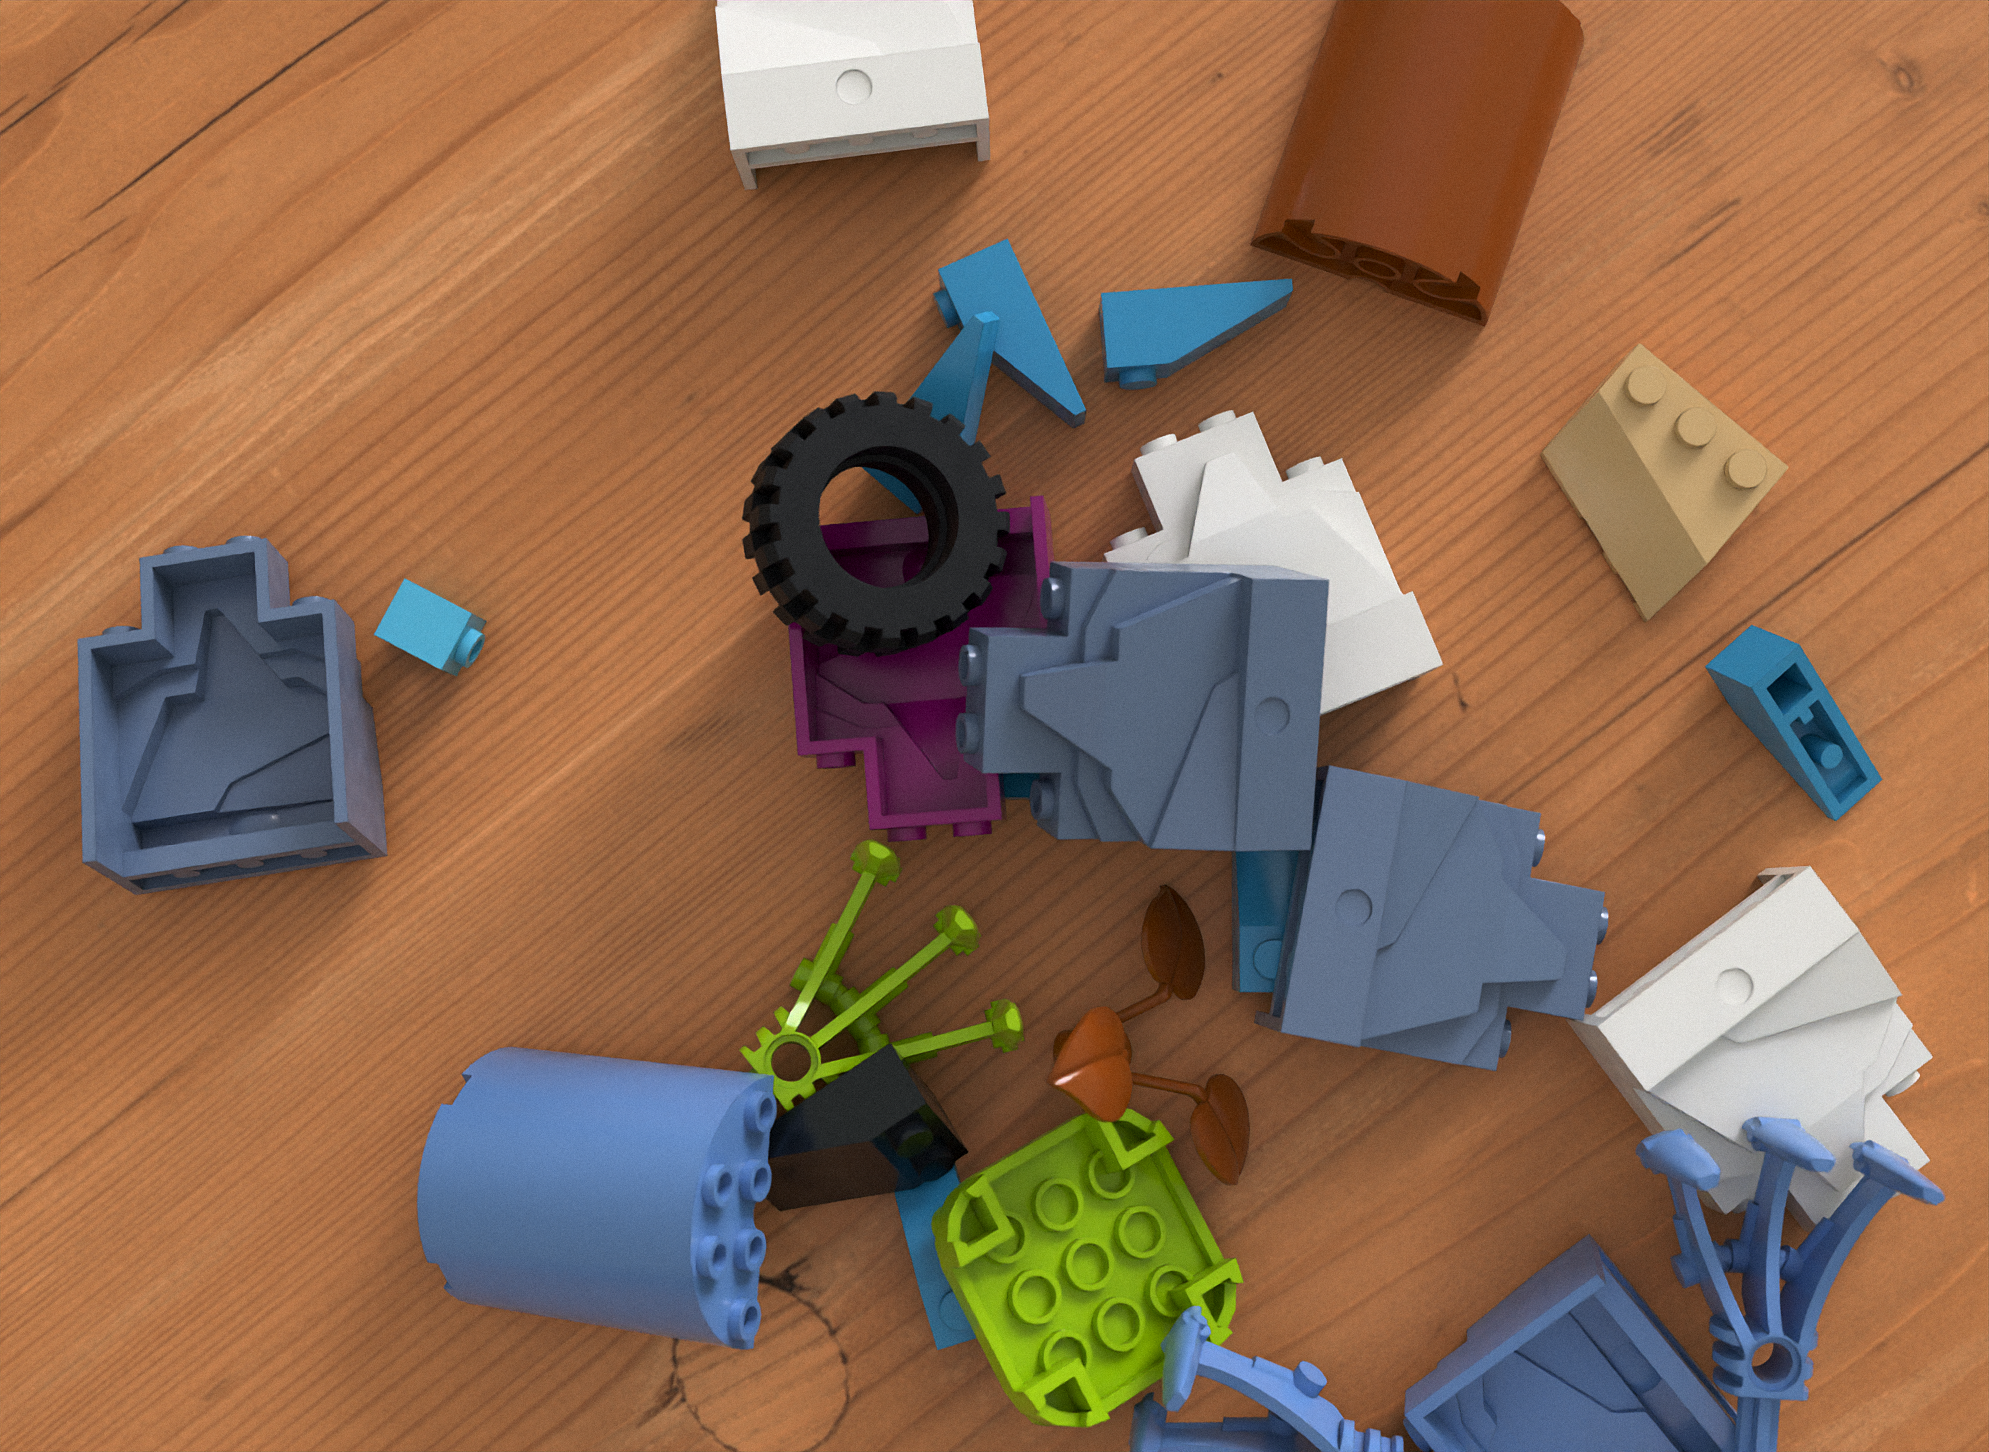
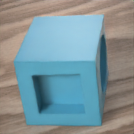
(432, 628)

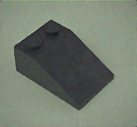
(861, 1137)

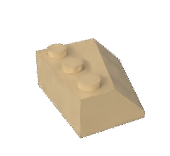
(1658, 476)

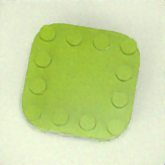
(1081, 1265)

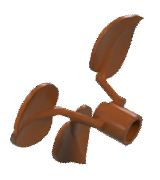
(1097, 1053)

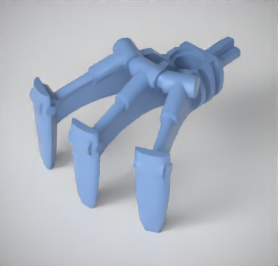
(1771, 1316)
(1296, 1413)

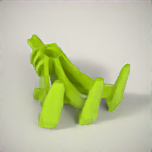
(858, 1010)

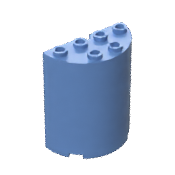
(602, 1192)

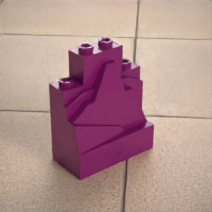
(908, 703)

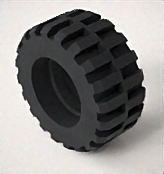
(939, 472)

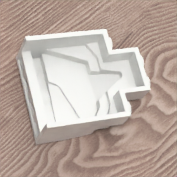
(848, 79)
(1226, 505)
(1767, 1019)

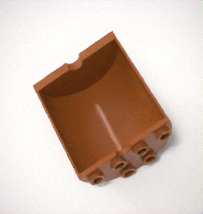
(1422, 145)

